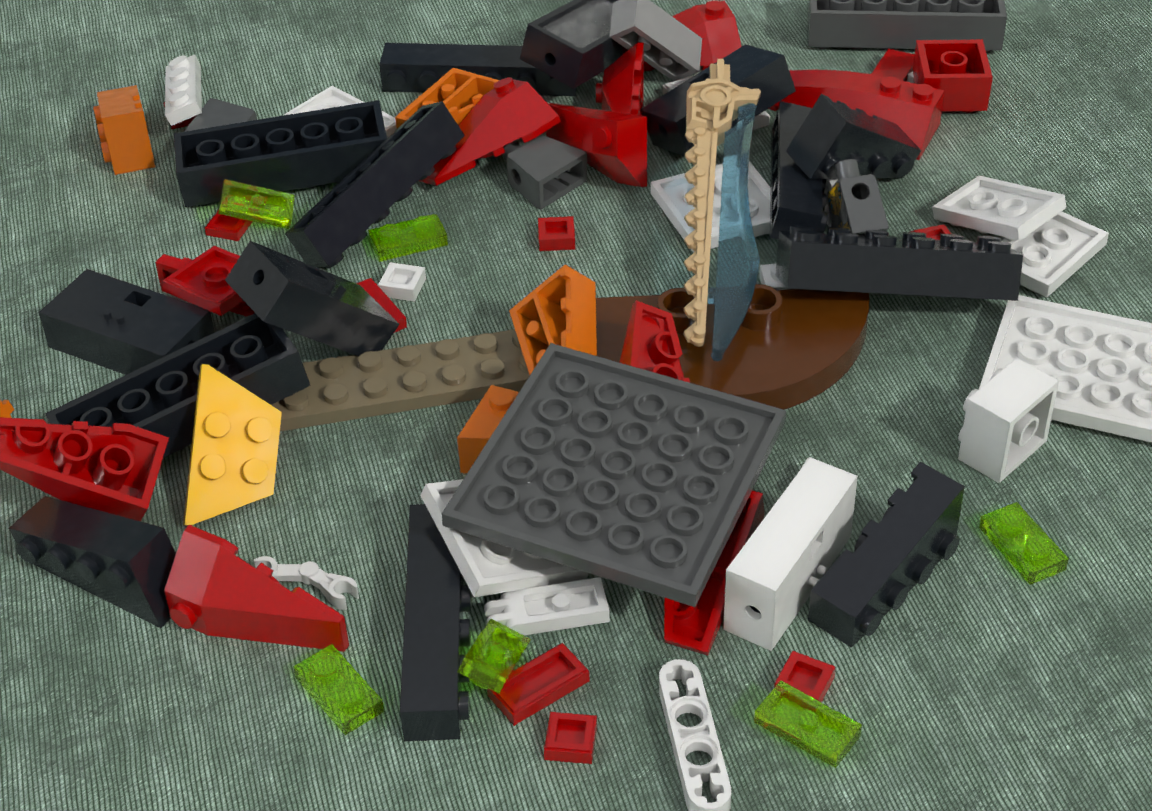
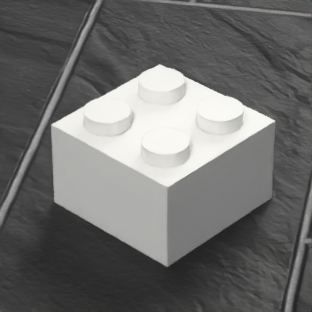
(1007, 419)

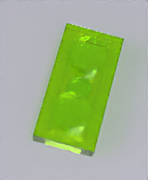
(256, 204)
(407, 237)
(1023, 543)
(494, 656)
(338, 689)
(808, 723)

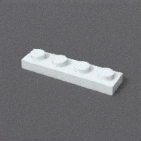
(183, 89)

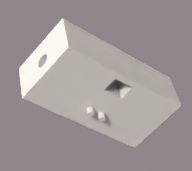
(789, 553)

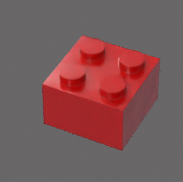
(958, 69)

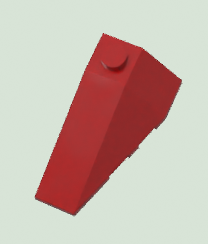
(715, 26)
(623, 83)
(497, 119)
(611, 139)
(652, 342)
(85, 464)
(232, 599)
(697, 626)

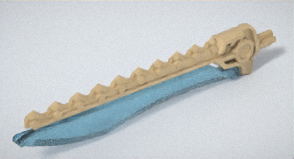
(709, 119)

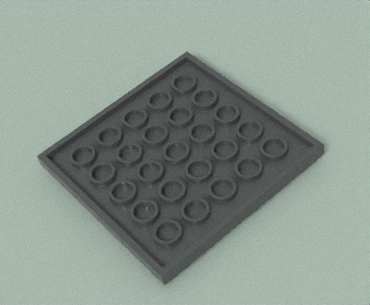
(617, 473)

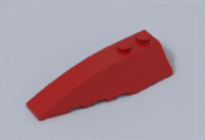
(907, 104)

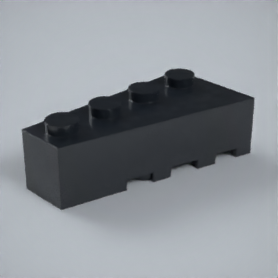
(840, 133)
(101, 554)

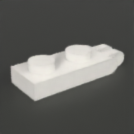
(551, 607)

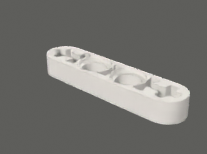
(695, 738)

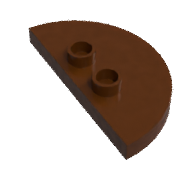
(782, 353)

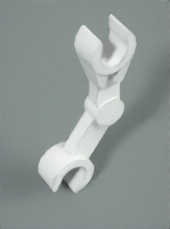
(309, 573)

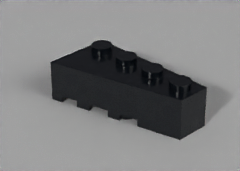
(889, 557)

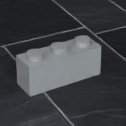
(666, 41)

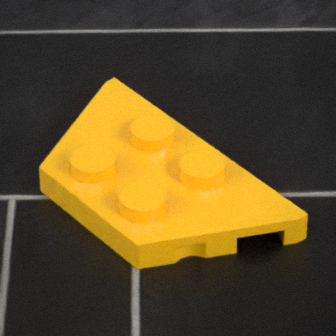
(230, 449)

